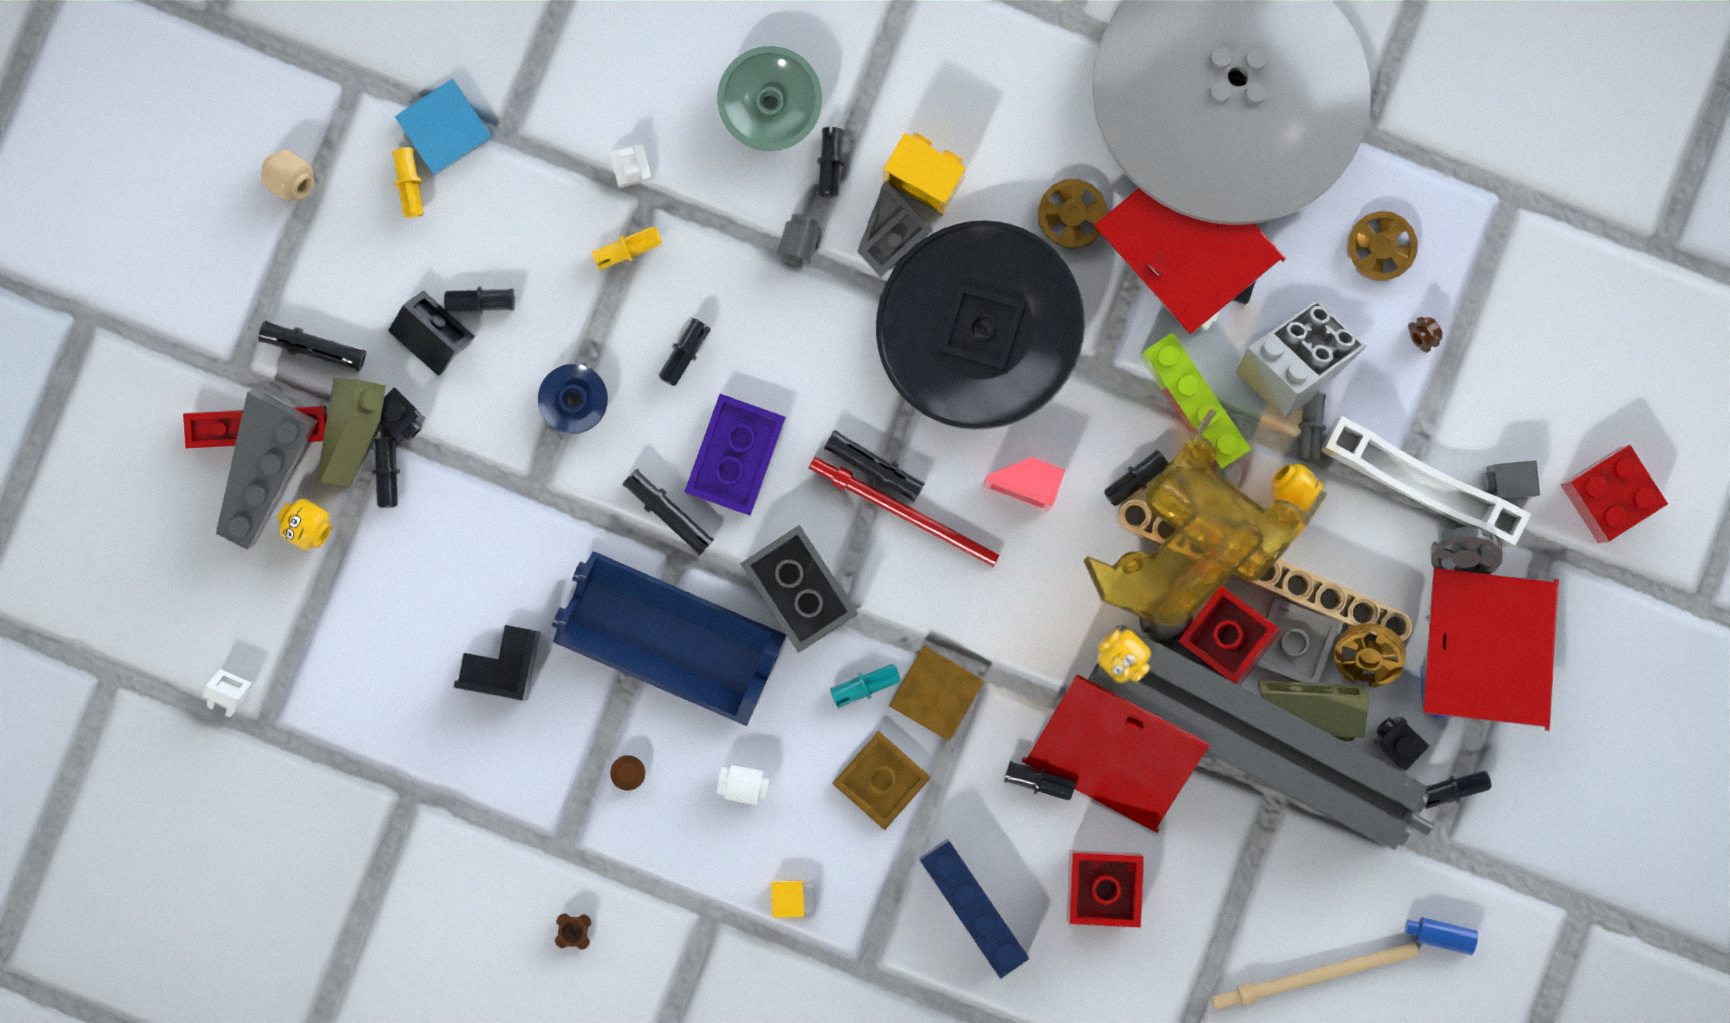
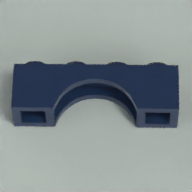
(974, 908)

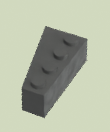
(262, 463)

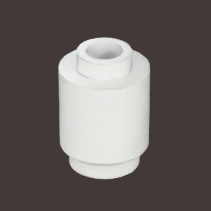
(743, 784)

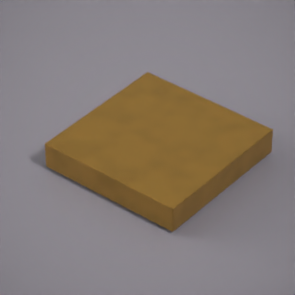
(936, 693)
(881, 780)

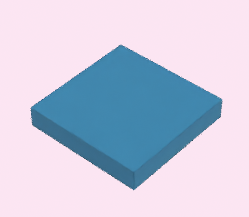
(443, 127)

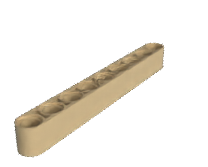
(1281, 573)

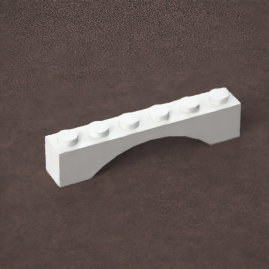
(1448, 496)

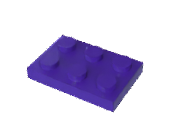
(735, 454)

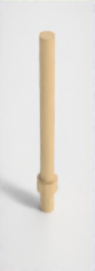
(1248, 993)

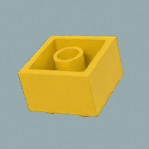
(924, 172)

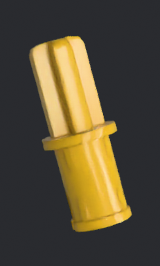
(407, 182)
(627, 248)

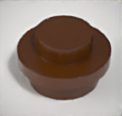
(627, 772)

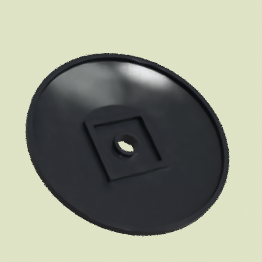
(970, 276)

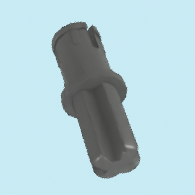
(1312, 429)

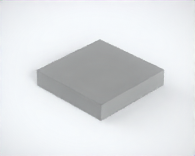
(1303, 643)

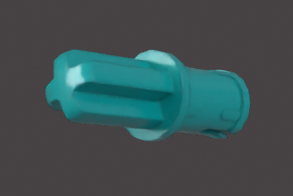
(865, 685)

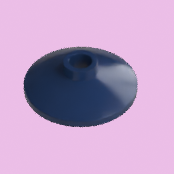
(558, 387)

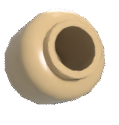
(287, 175)

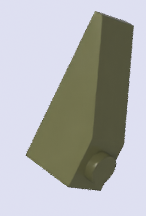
(349, 428)
(1330, 707)

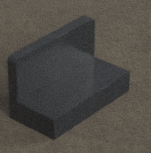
(430, 332)

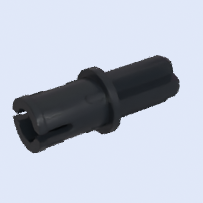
(830, 162)
(479, 300)
(684, 352)
(386, 472)
(1136, 478)
(1039, 781)
(1455, 789)

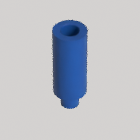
(1443, 935)

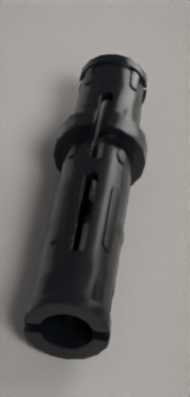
(299, 342)
(875, 466)
(667, 511)

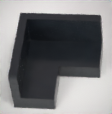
(510, 673)

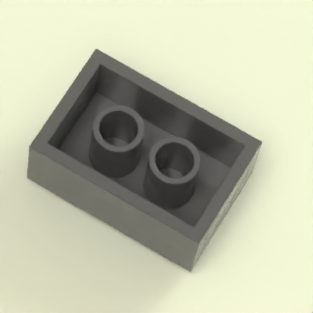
(799, 588)

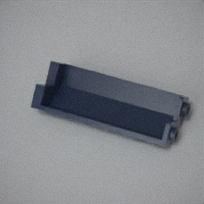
(668, 637)

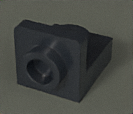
(400, 416)
(1400, 742)

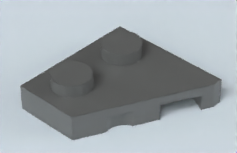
(891, 231)

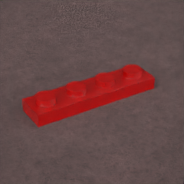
(222, 427)

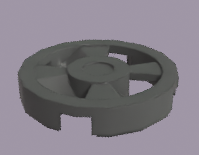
(1469, 551)

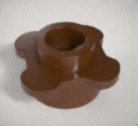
(1425, 333)
(564, 936)

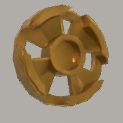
(1071, 213)
(1382, 245)
(1370, 655)

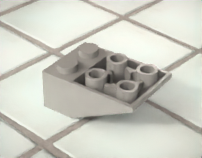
(1299, 358)

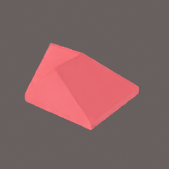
(1028, 481)

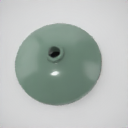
(764, 75)

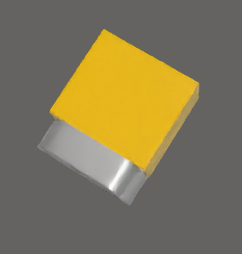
(793, 898)

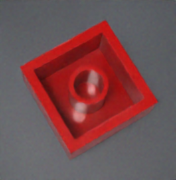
(1614, 494)
(1230, 636)
(1105, 888)

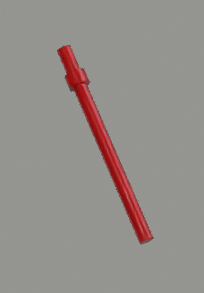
(843, 479)

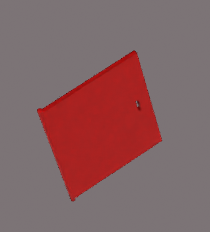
(1197, 260)
(1494, 648)
(1117, 752)

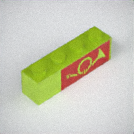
(1193, 398)

